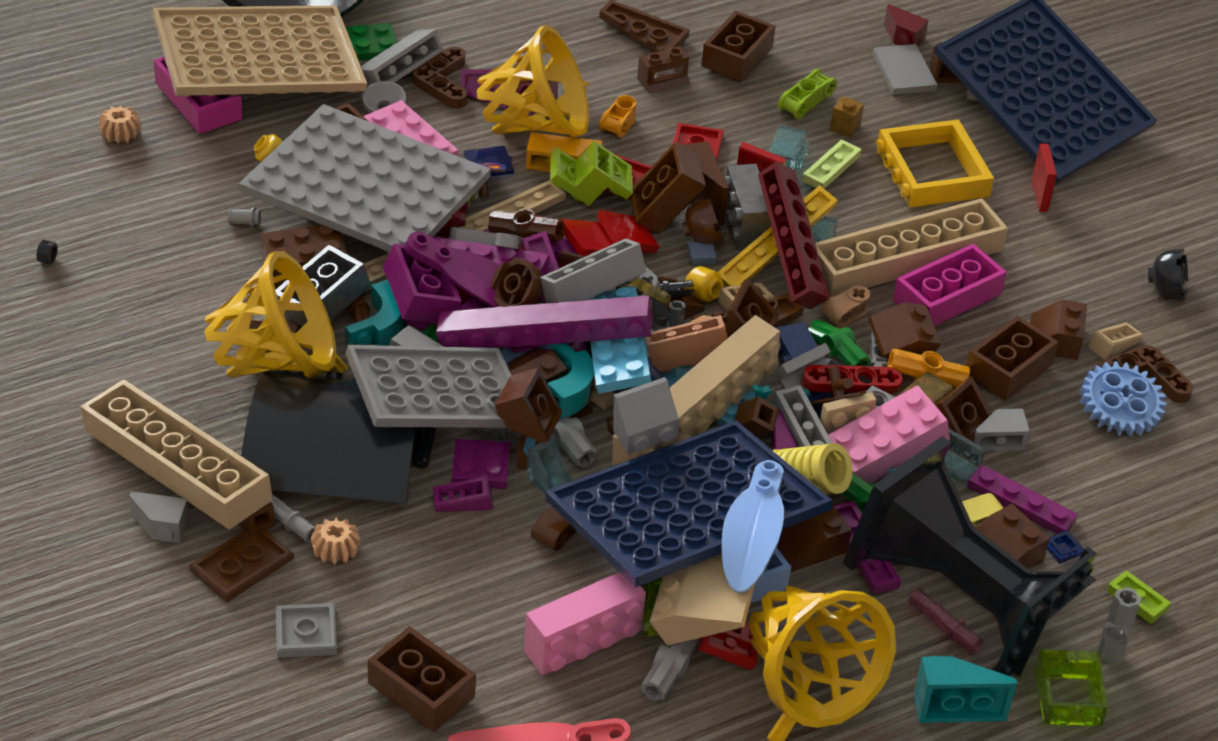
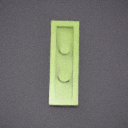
(831, 164)

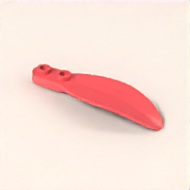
(551, 731)

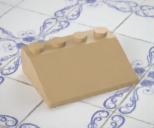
(698, 603)

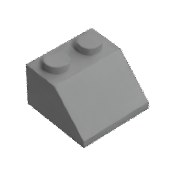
(645, 416)

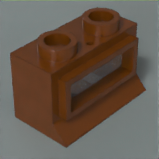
(663, 69)

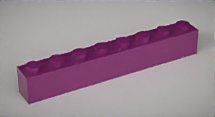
(546, 323)

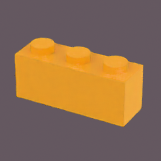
(541, 145)

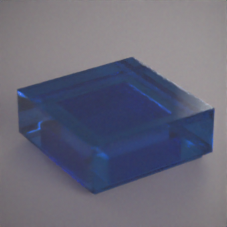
(1064, 547)

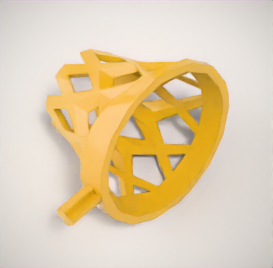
(538, 95)
(274, 331)
(772, 648)

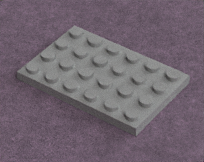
(430, 385)

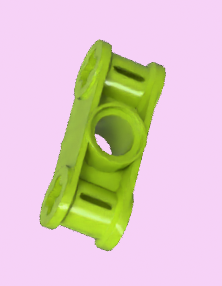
(807, 94)

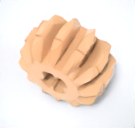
(119, 124)
(335, 541)

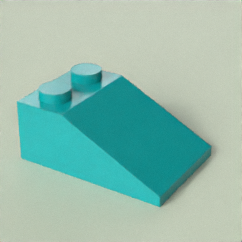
(961, 692)

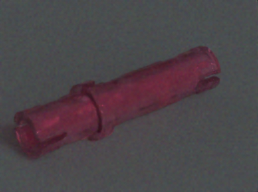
(954, 628)

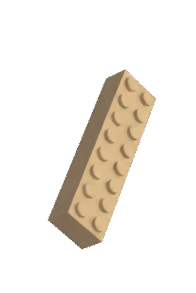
(905, 245)
(718, 382)
(177, 454)

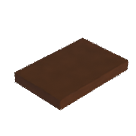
(241, 563)

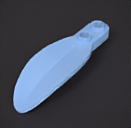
(753, 527)

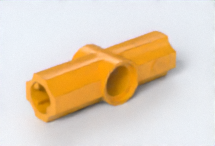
(930, 361)

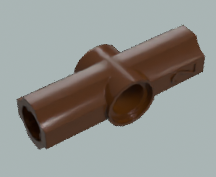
(525, 224)

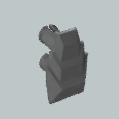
(665, 319)

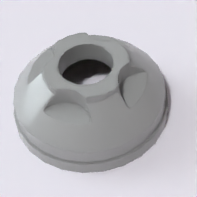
(382, 94)

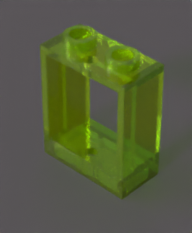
(1082, 666)

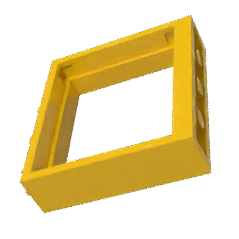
(975, 186)

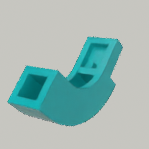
(380, 327)
(576, 387)

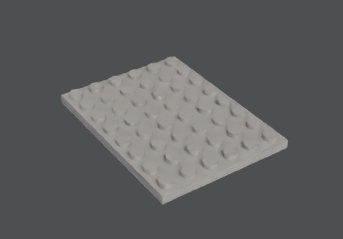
(364, 179)

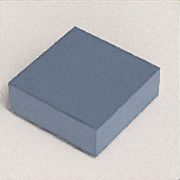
(701, 253)

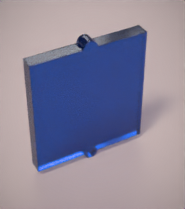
(491, 154)

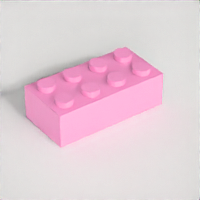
(405, 121)
(891, 434)
(583, 623)

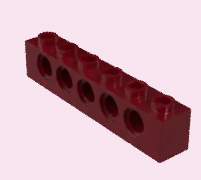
(793, 236)

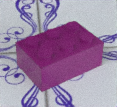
(418, 287)

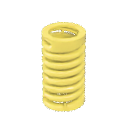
(823, 465)

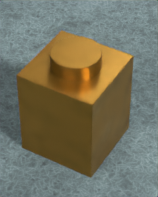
(846, 116)

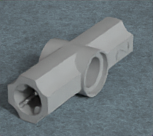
(571, 436)
(1119, 625)
(668, 665)

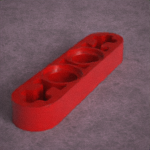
(873, 373)

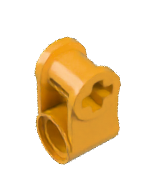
(619, 116)

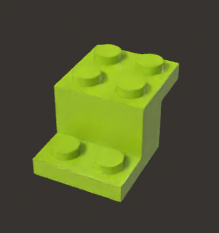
(591, 173)

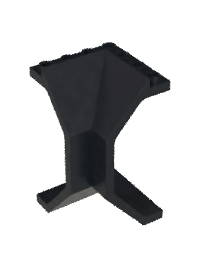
(922, 523)

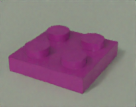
(481, 459)

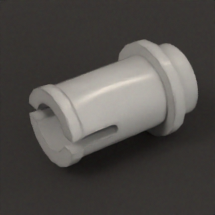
(244, 216)

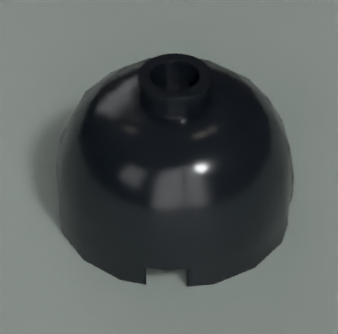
(1170, 274)

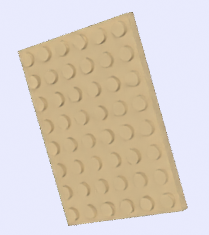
(257, 50)

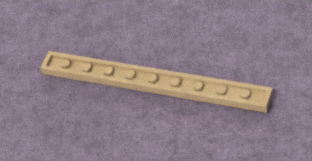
(534, 199)

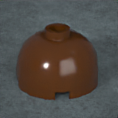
(702, 222)
(517, 283)

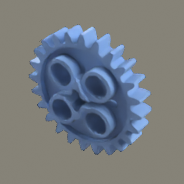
(1122, 399)

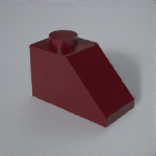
(904, 26)

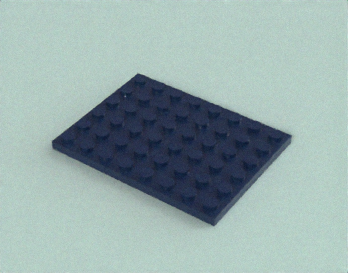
(1045, 85)
(673, 502)

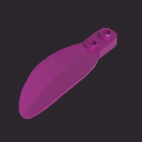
(462, 267)

